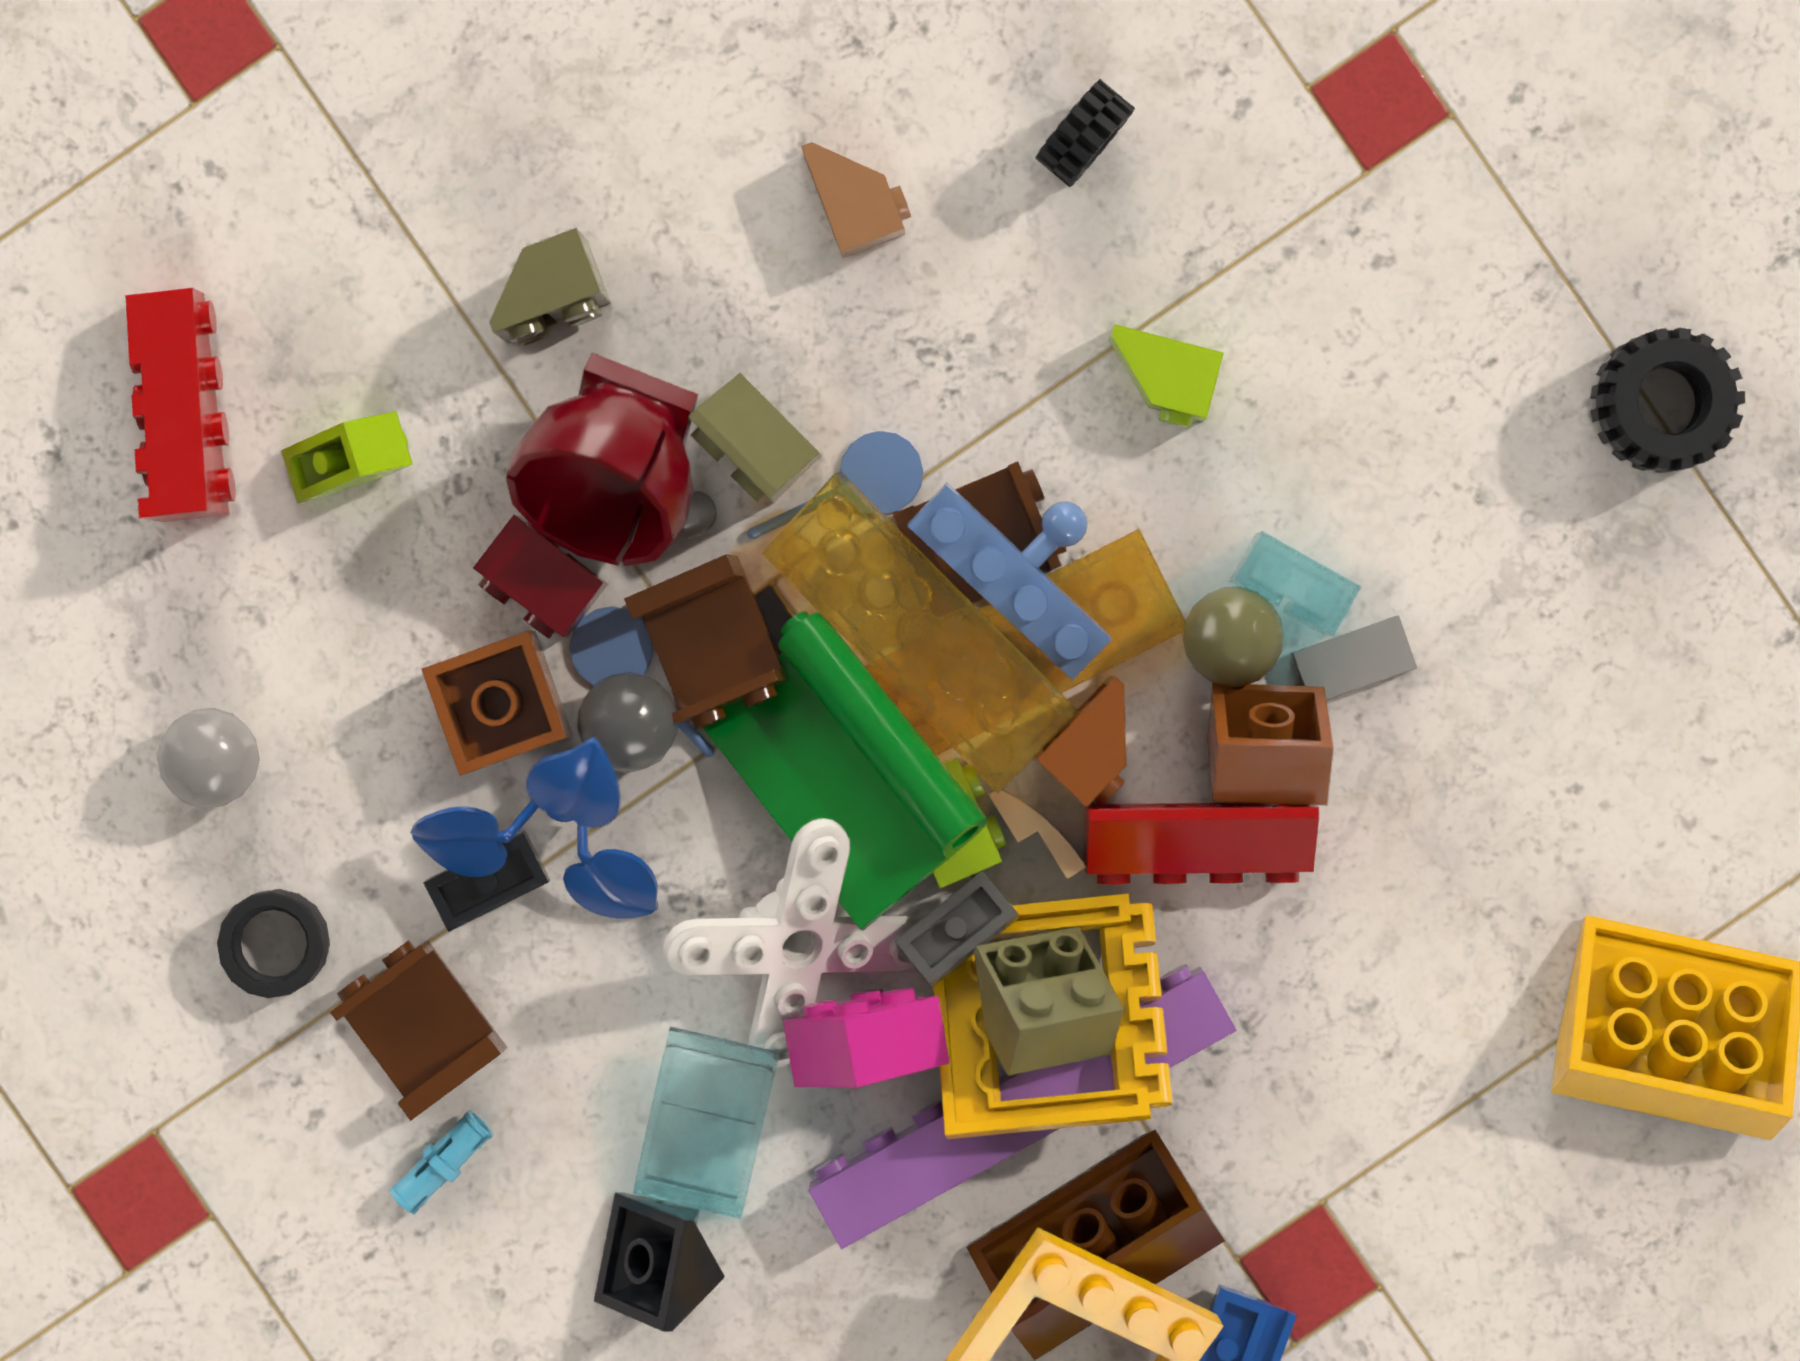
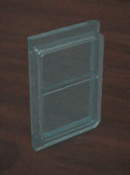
(705, 1122)

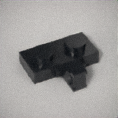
(467, 898)

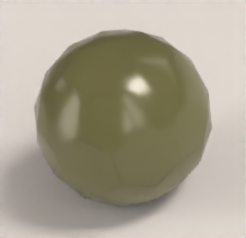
(1233, 636)

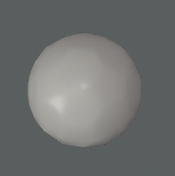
(208, 758)

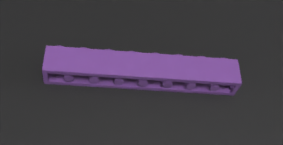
(921, 1163)

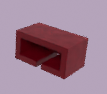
(539, 578)

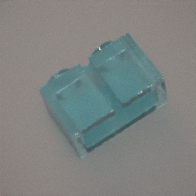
(1277, 570)

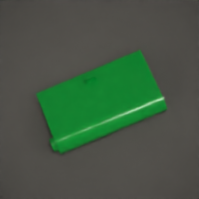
(849, 756)

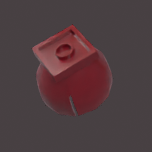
(606, 464)

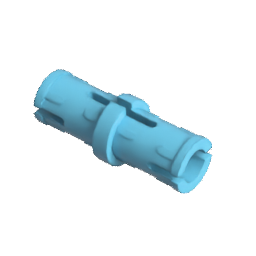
(441, 1162)

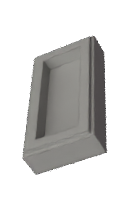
(1356, 658)

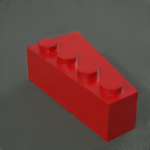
(178, 406)

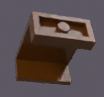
(1008, 503)
(710, 640)
(419, 1026)

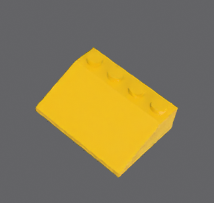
(1680, 1029)

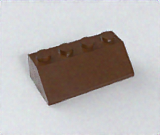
(1124, 1210)

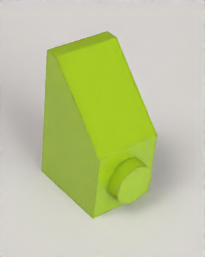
(1169, 373)
(347, 456)

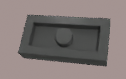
(955, 928)

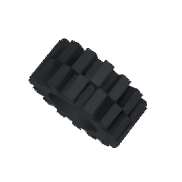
(1084, 133)

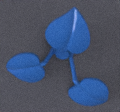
(569, 787)

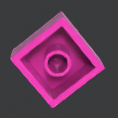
(865, 1039)

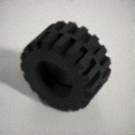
(1712, 387)

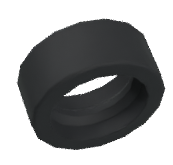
(231, 952)

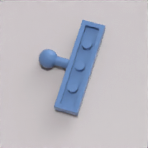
(1012, 577)

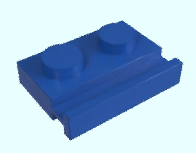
(1251, 1328)

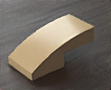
(1025, 820)

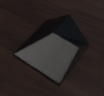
(655, 1262)

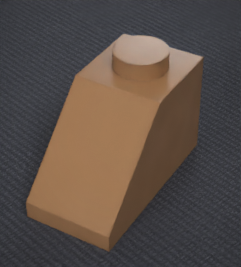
(855, 200)

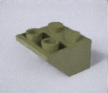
(549, 285)
(754, 437)
(1046, 1000)

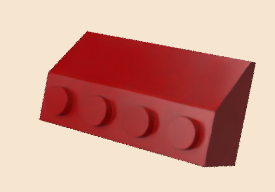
(1199, 839)

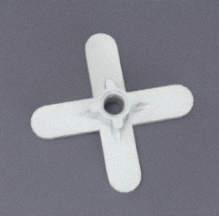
(791, 937)

